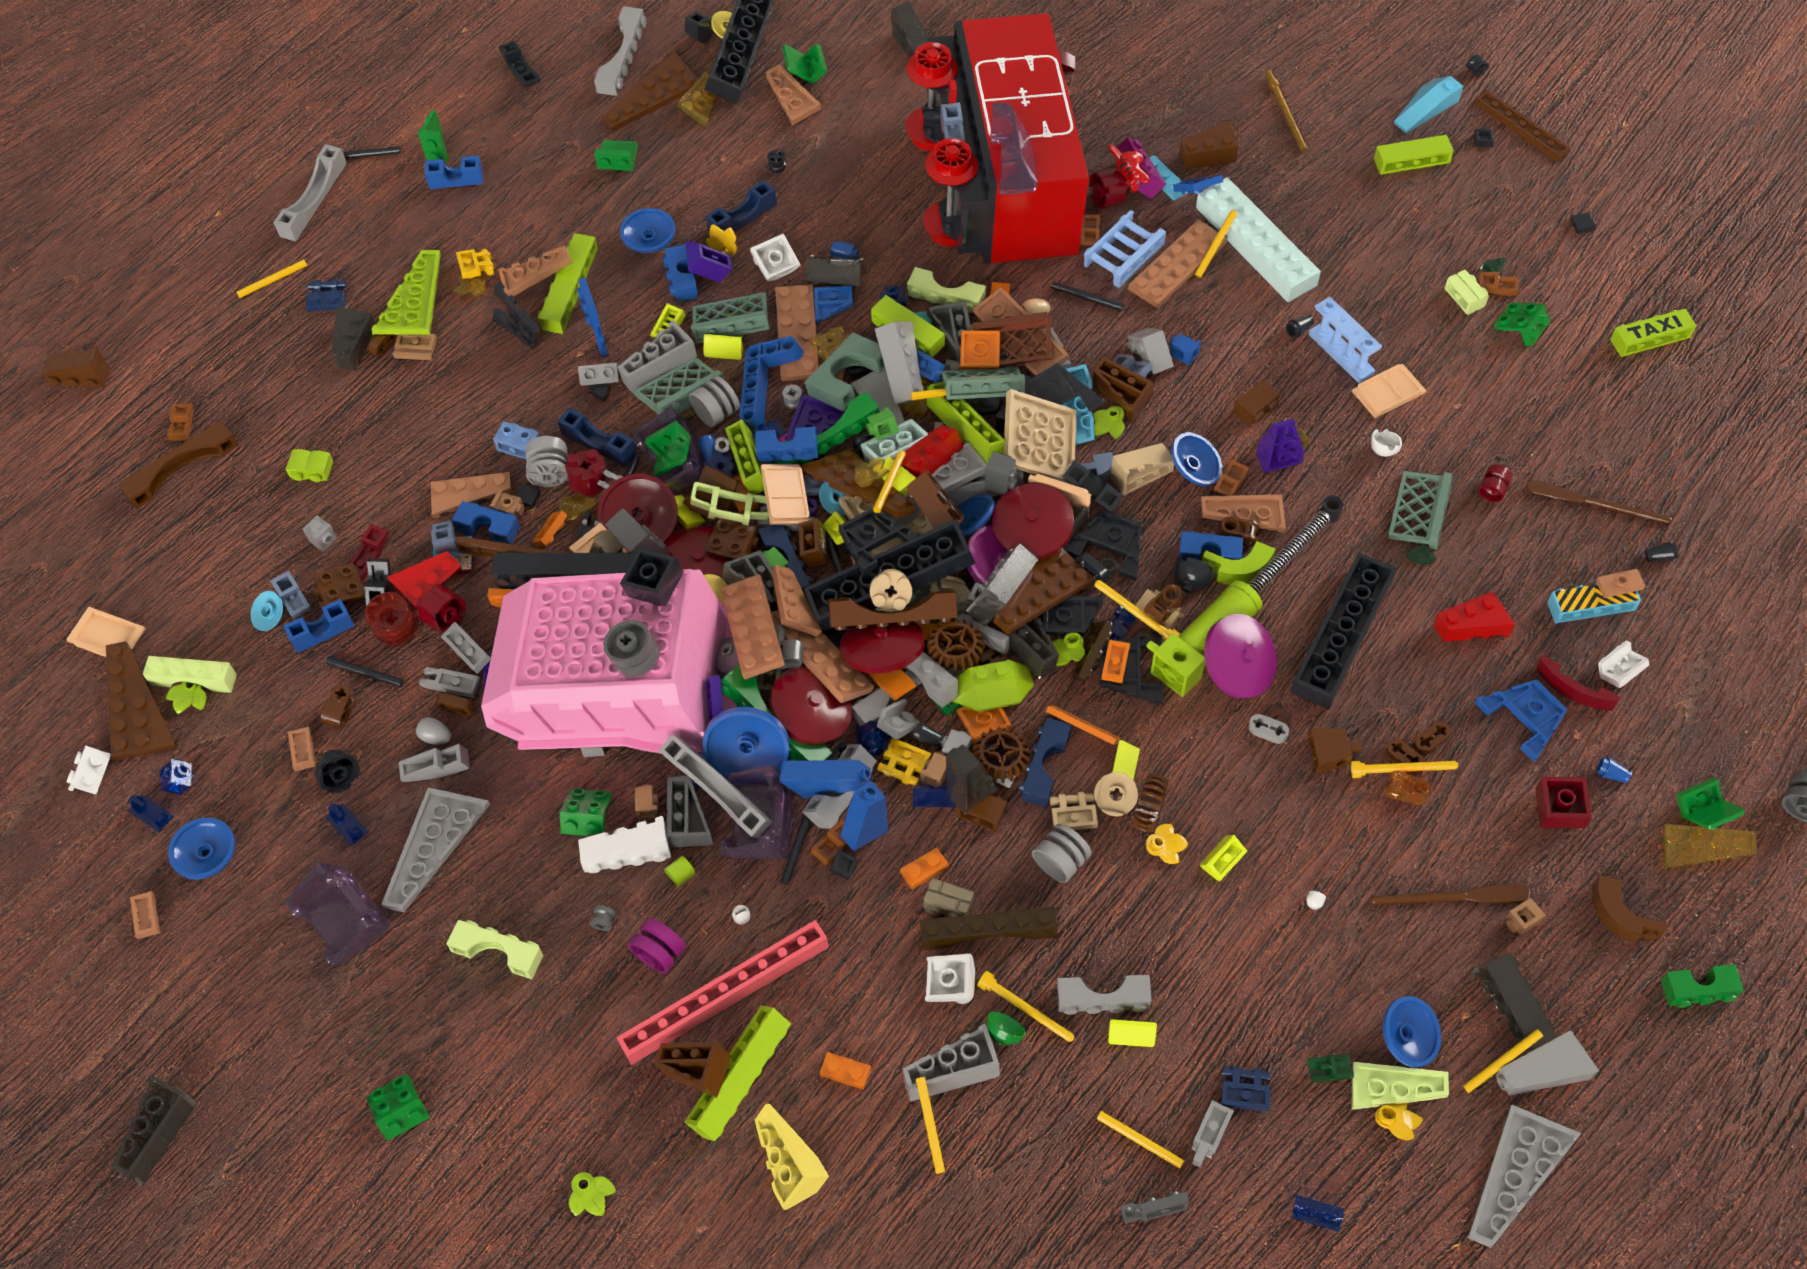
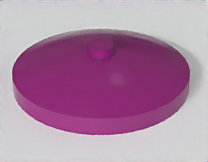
(985, 552)
(1240, 656)

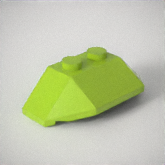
(993, 685)

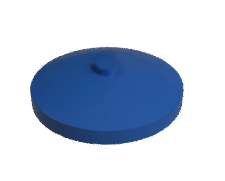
(745, 741)

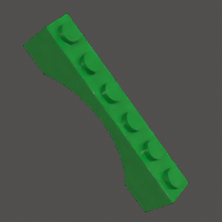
(849, 424)
(746, 694)

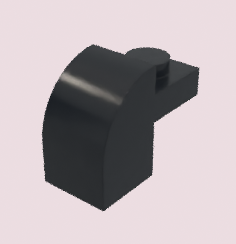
(698, 27)
(378, 583)

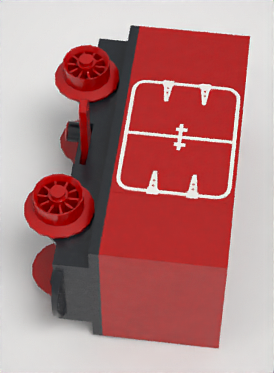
(1017, 65)

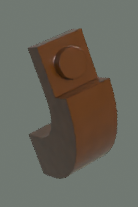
(1617, 917)

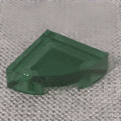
(1494, 265)
(1421, 555)

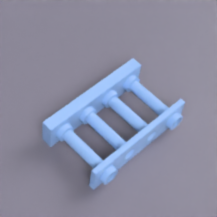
(1131, 262)
(1337, 347)

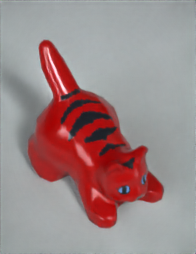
(1128, 165)

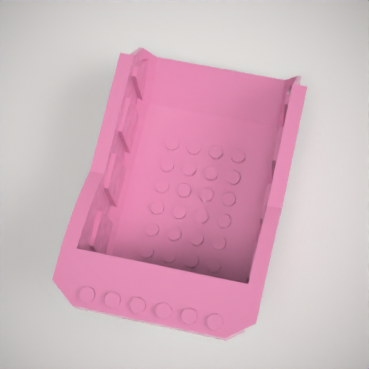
(560, 690)

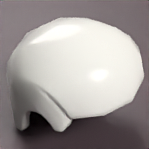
(1385, 443)

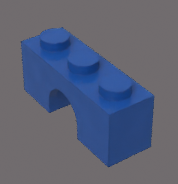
(441, 176)
(682, 285)
(801, 447)
(471, 517)
(1196, 544)
(308, 634)

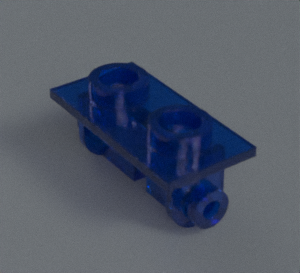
(1121, 617)
(928, 797)
(149, 812)
(345, 823)
(1317, 1213)

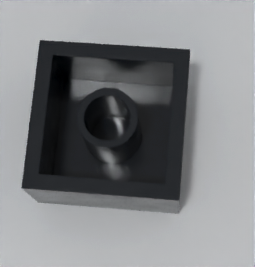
(652, 577)

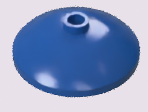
(647, 230)
(1196, 459)
(976, 512)
(194, 841)
(1411, 1031)

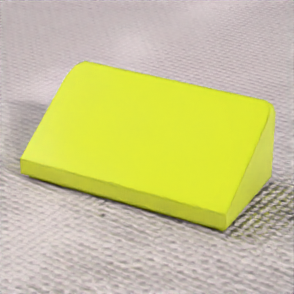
(723, 347)
(902, 479)
(687, 517)
(832, 526)
(1126, 759)
(1223, 857)
(1132, 1033)

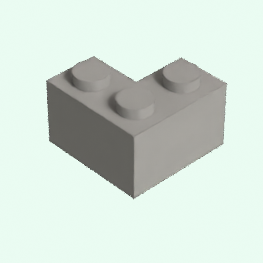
(1152, 348)

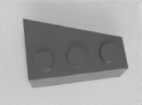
(951, 320)
(634, 535)
(748, 567)
(684, 815)

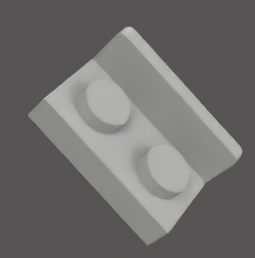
(598, 373)
(896, 721)

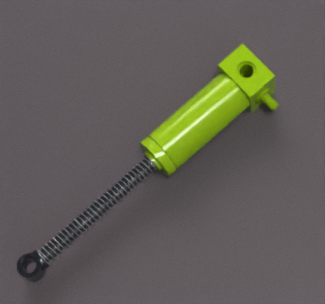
(1182, 659)

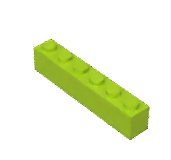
(563, 290)
(968, 423)
(746, 1064)

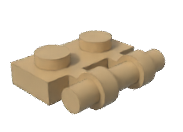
(1075, 817)

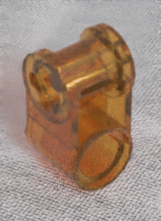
(1407, 788)

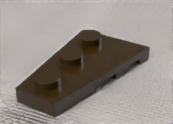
(1093, 645)

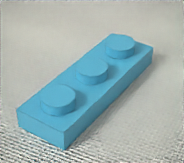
(1168, 176)

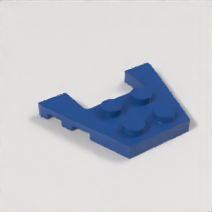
(591, 316)
(1533, 707)

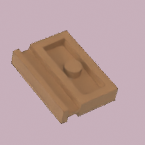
(415, 347)

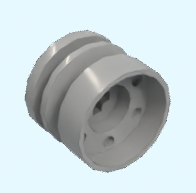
(714, 401)
(546, 461)
(1061, 853)

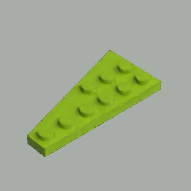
(413, 301)

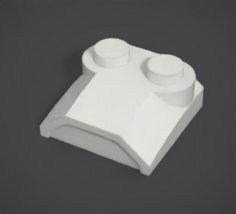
(775, 258)
(950, 978)

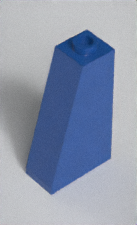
(824, 776)
(865, 817)

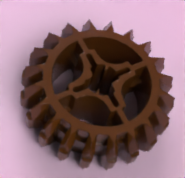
(957, 652)
(1018, 752)
(1150, 802)

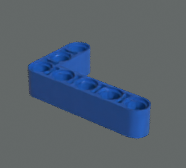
(755, 377)

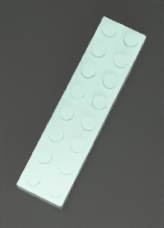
(1259, 240)

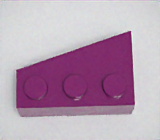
(1156, 181)

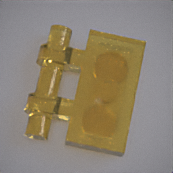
(828, 348)

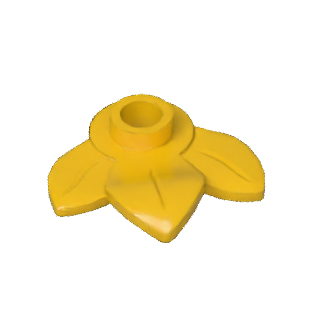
(722, 240)
(1168, 842)
(1400, 1120)

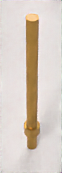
(1274, 86)

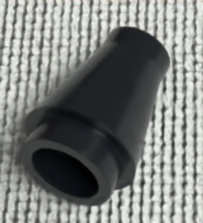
(1298, 326)
(1663, 552)
(927, 735)

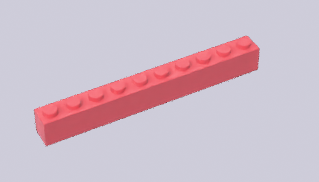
(723, 992)

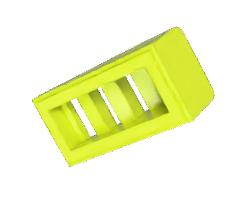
(668, 310)

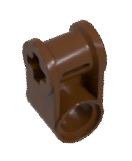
(1241, 529)
(1163, 607)
(338, 707)

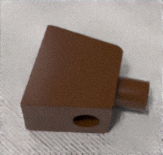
(1331, 748)

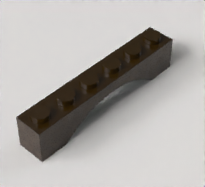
(1025, 923)

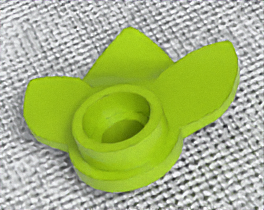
(1106, 423)
(1069, 648)
(185, 697)
(592, 1197)

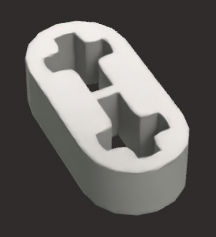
(1268, 728)

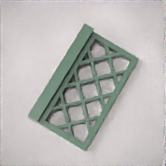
(732, 325)
(982, 382)
(679, 400)
(1436, 515)

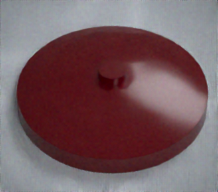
(645, 500)
(1035, 518)
(690, 551)
(882, 648)
(808, 708)

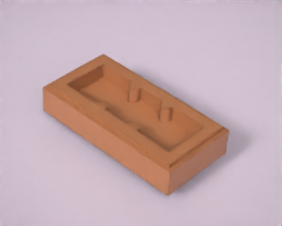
(1620, 583)
(301, 749)
(144, 915)

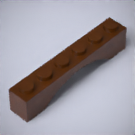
(144, 484)
(936, 605)

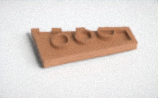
(792, 96)
(527, 274)
(448, 494)
(1263, 509)
(792, 603)

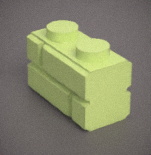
(1466, 292)

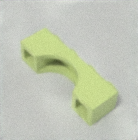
(924, 287)
(210, 674)
(469, 939)

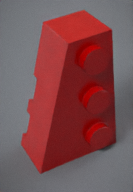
(932, 451)
(420, 578)
(1474, 618)

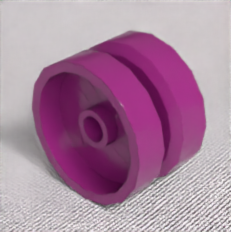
(656, 945)

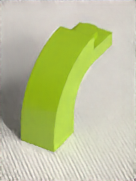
(1242, 569)

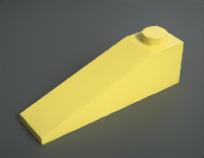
(793, 1164)

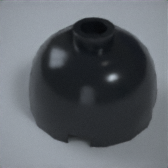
(1192, 574)
(336, 770)

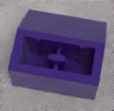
(707, 261)

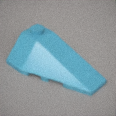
(1428, 102)
(1084, 418)

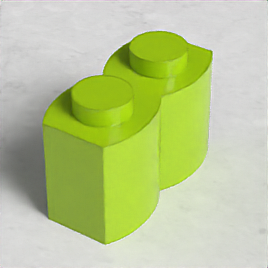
(309, 465)

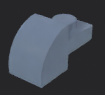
(952, 121)
(1129, 362)
(1100, 465)
(443, 537)
(290, 594)

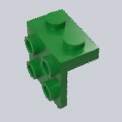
(807, 66)
(431, 138)
(616, 155)
(1524, 317)
(670, 446)
(1706, 806)
(584, 812)
(397, 1107)

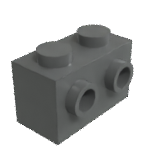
(1000, 473)

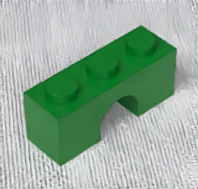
(1684, 990)

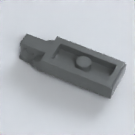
(1155, 1208)

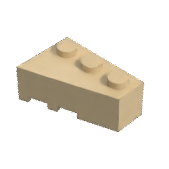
(1140, 467)

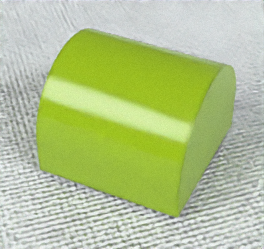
(680, 871)

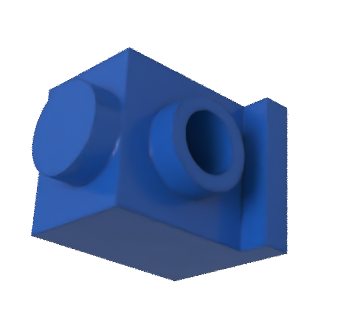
(1184, 348)

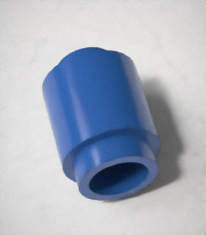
(844, 249)

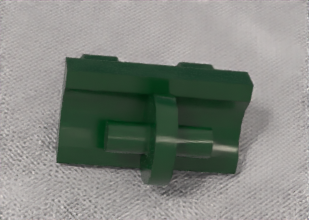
(1330, 1068)

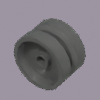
(631, 648)
(1795, 796)

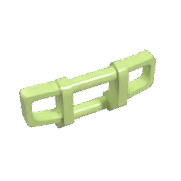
(717, 492)

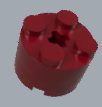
(1108, 187)
(585, 471)
(440, 608)

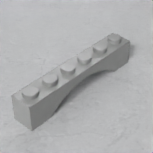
(611, 75)
(294, 219)
(869, 708)
(716, 785)

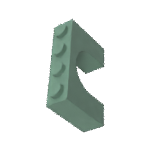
(852, 352)

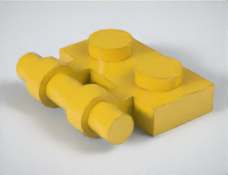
(472, 263)
(906, 756)

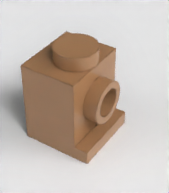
(508, 504)
(934, 770)
(646, 802)
(1529, 913)

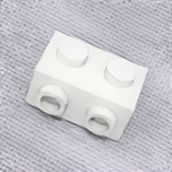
(1621, 665)
(89, 770)

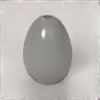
(433, 731)

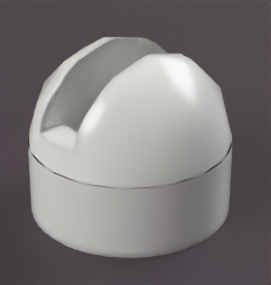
(1315, 900)
(742, 917)

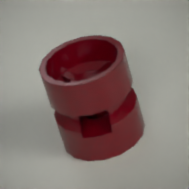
(1495, 483)

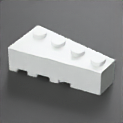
(625, 847)

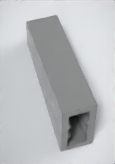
(879, 389)
(1551, 1065)

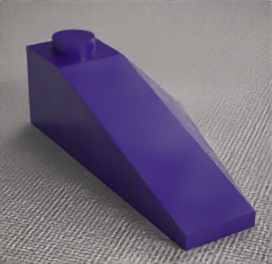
(1280, 447)

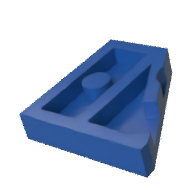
(1196, 185)
(831, 301)

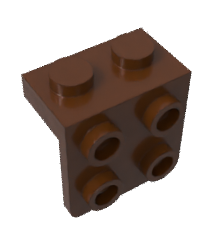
(713, 478)
(732, 540)
(338, 584)

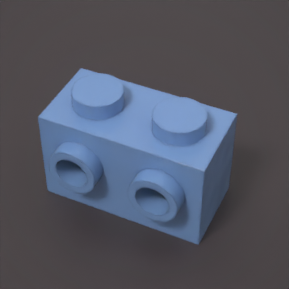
(513, 439)

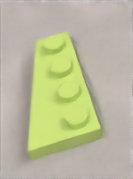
(1390, 1085)

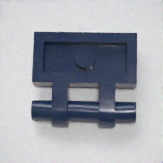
(325, 300)
(1245, 1095)

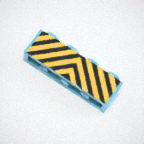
(1588, 603)

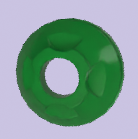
(1004, 1029)

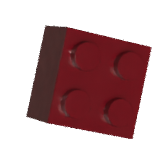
(1563, 802)

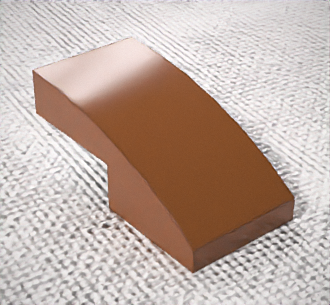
(1090, 230)
(1499, 285)
(181, 422)
(1231, 479)
(827, 847)

